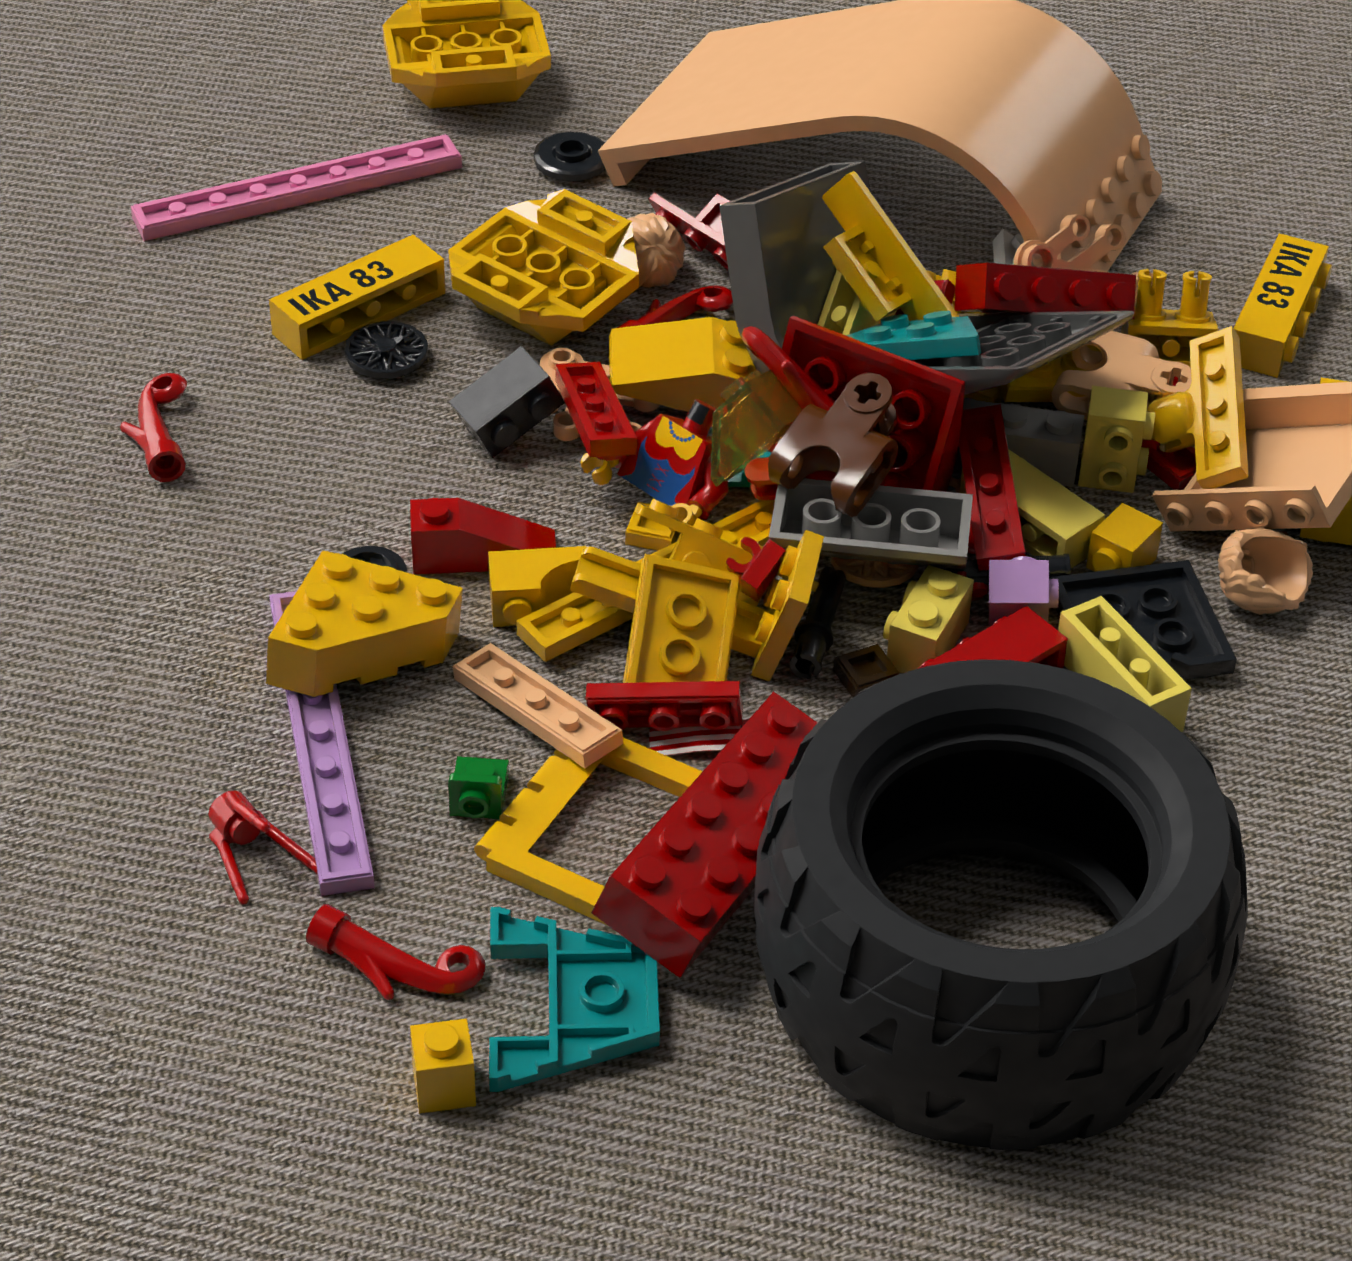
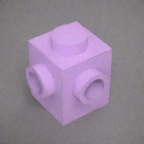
(1021, 584)

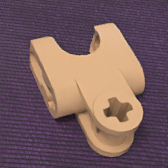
(1122, 364)

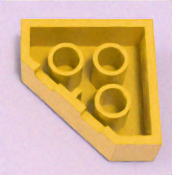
(360, 624)

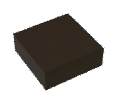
(863, 668)

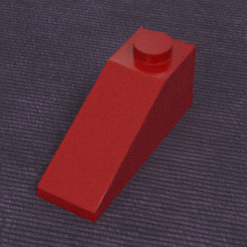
(458, 534)

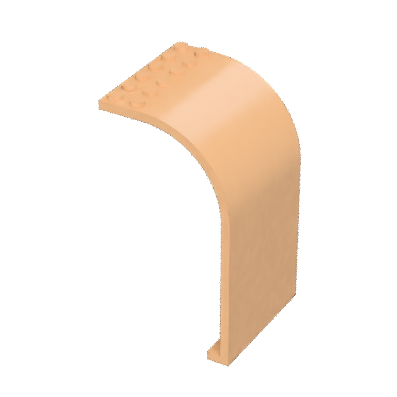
(970, 78)

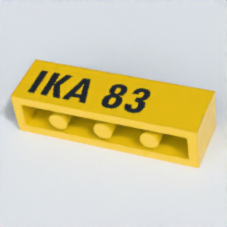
(357, 295)
(1281, 304)

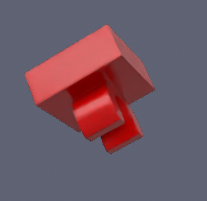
(762, 568)

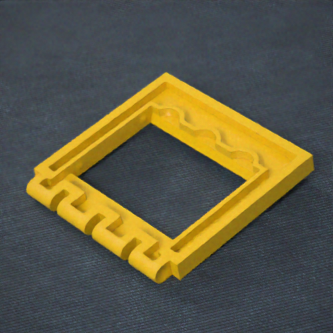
(535, 807)

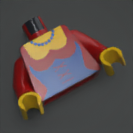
(670, 463)

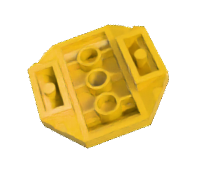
(465, 50)
(548, 265)

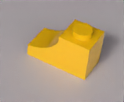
(529, 580)

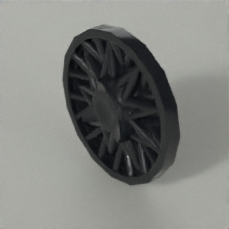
(569, 156)
(386, 350)

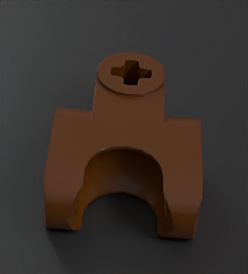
(845, 441)

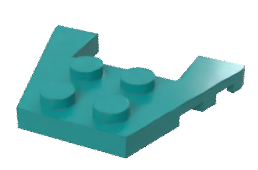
(598, 1000)

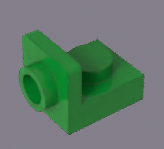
(478, 787)

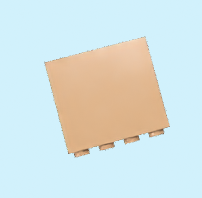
(1295, 465)

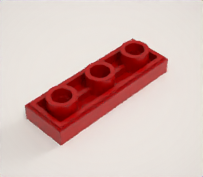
(668, 704)

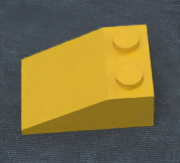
(678, 361)

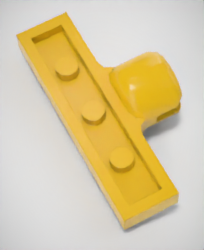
(1208, 412)

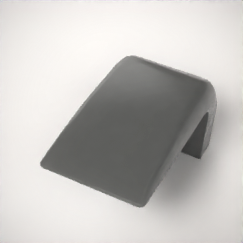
(784, 272)

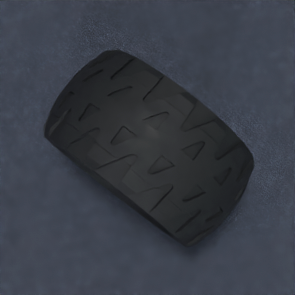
(971, 1034)

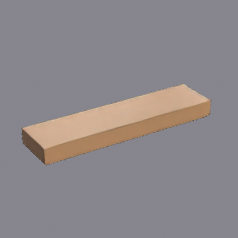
(538, 705)

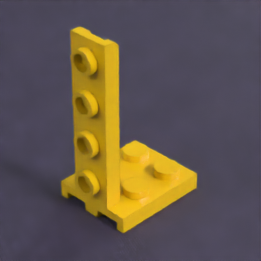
(756, 630)

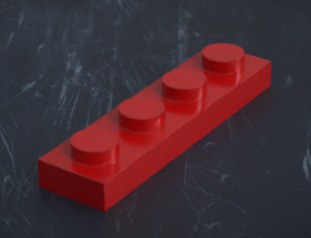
(596, 410)
(990, 480)

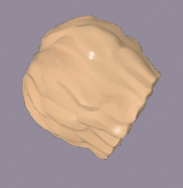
(657, 249)
(1264, 570)

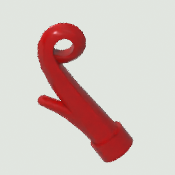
(707, 298)
(787, 371)
(162, 454)
(377, 959)

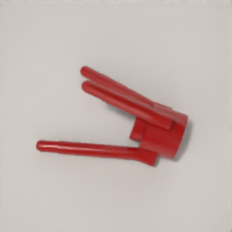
(241, 823)

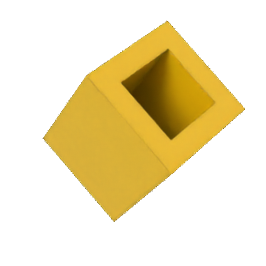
(1124, 540)
(443, 1065)

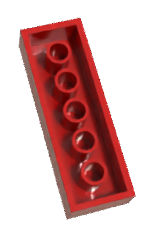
(704, 849)

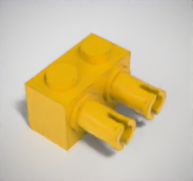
(1171, 329)

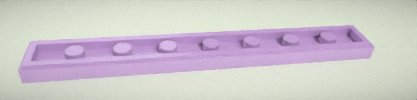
(328, 785)

